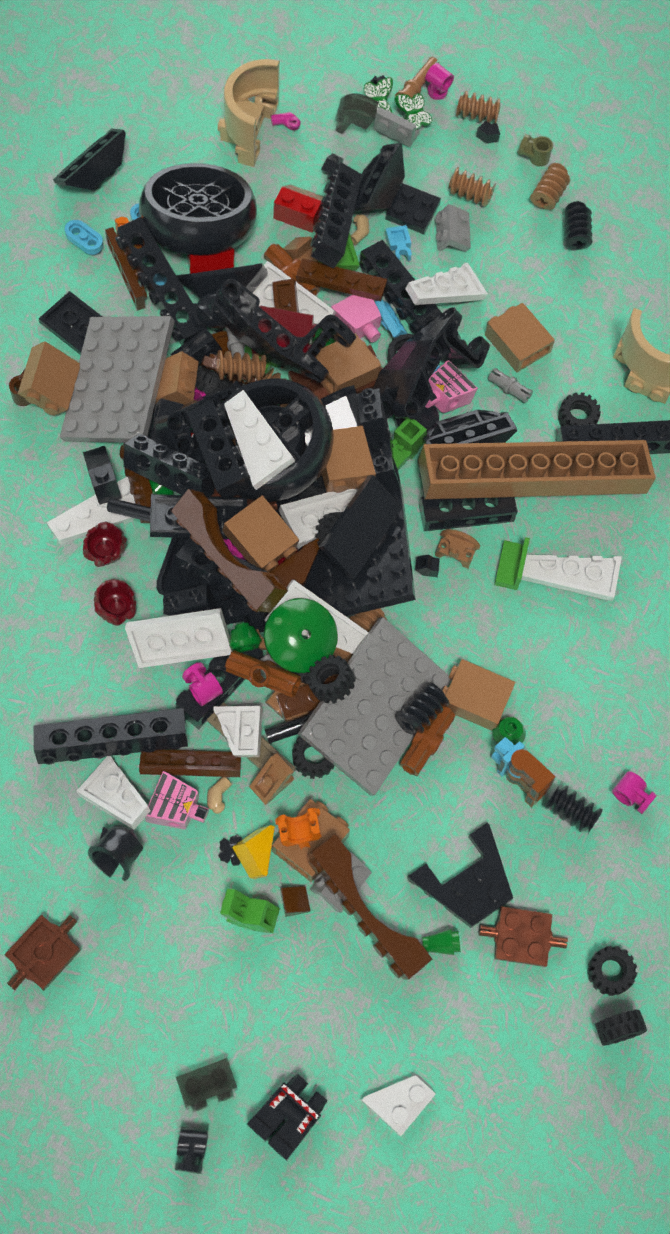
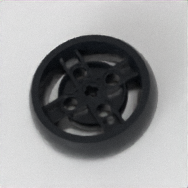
(204, 208)
(302, 410)

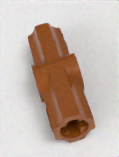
(281, 259)
(276, 678)
(427, 743)

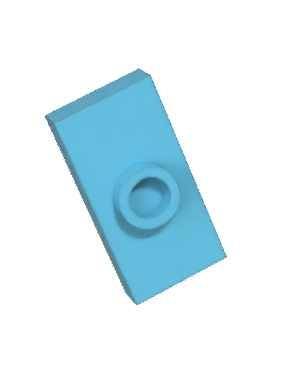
(390, 319)

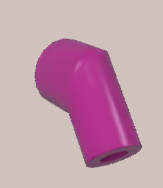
(287, 119)

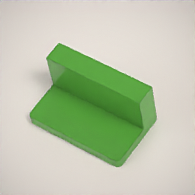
(511, 564)

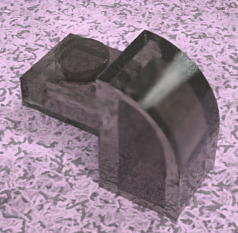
(357, 110)

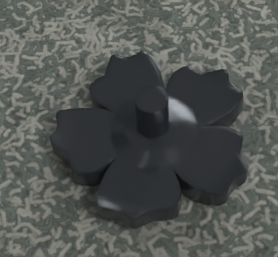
(228, 852)

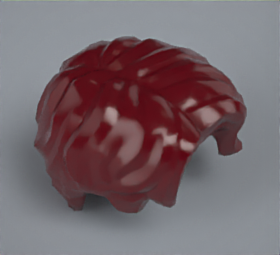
(104, 544)
(115, 601)

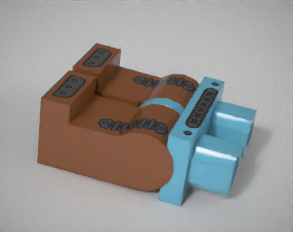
(523, 770)

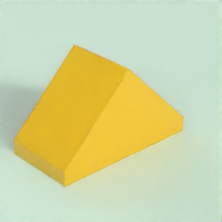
(255, 851)

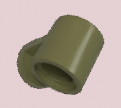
(537, 149)

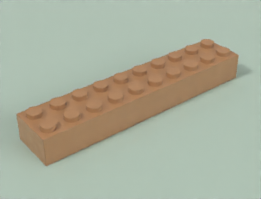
(535, 469)

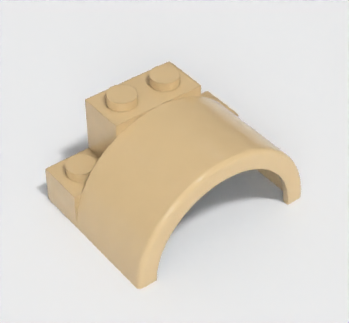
(244, 118)
(648, 365)

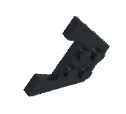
(474, 891)

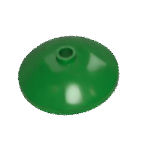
(284, 635)

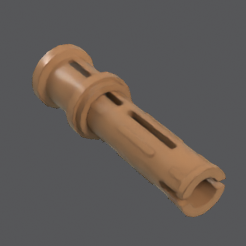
(414, 85)

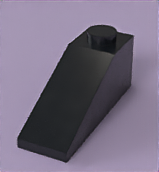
(101, 474)

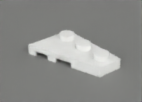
(114, 794)

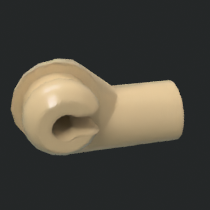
(362, 231)
(214, 795)

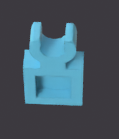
(399, 240)

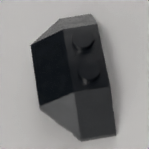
(95, 162)
(381, 179)
(209, 281)
(472, 427)

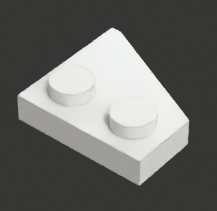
(241, 728)
(400, 1103)

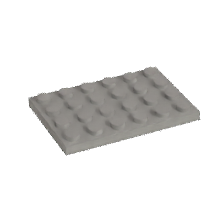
(117, 378)
(362, 729)

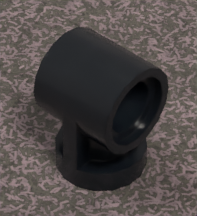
(191, 1147)

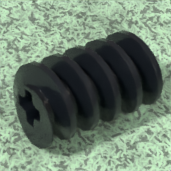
(578, 226)
(422, 709)
(574, 808)

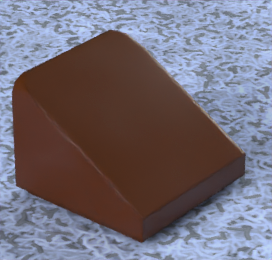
(295, 900)

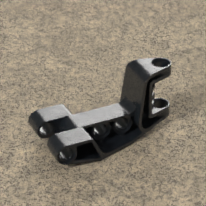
(242, 319)
(407, 375)

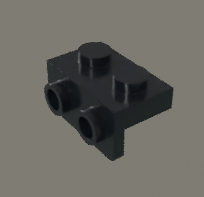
(199, 346)

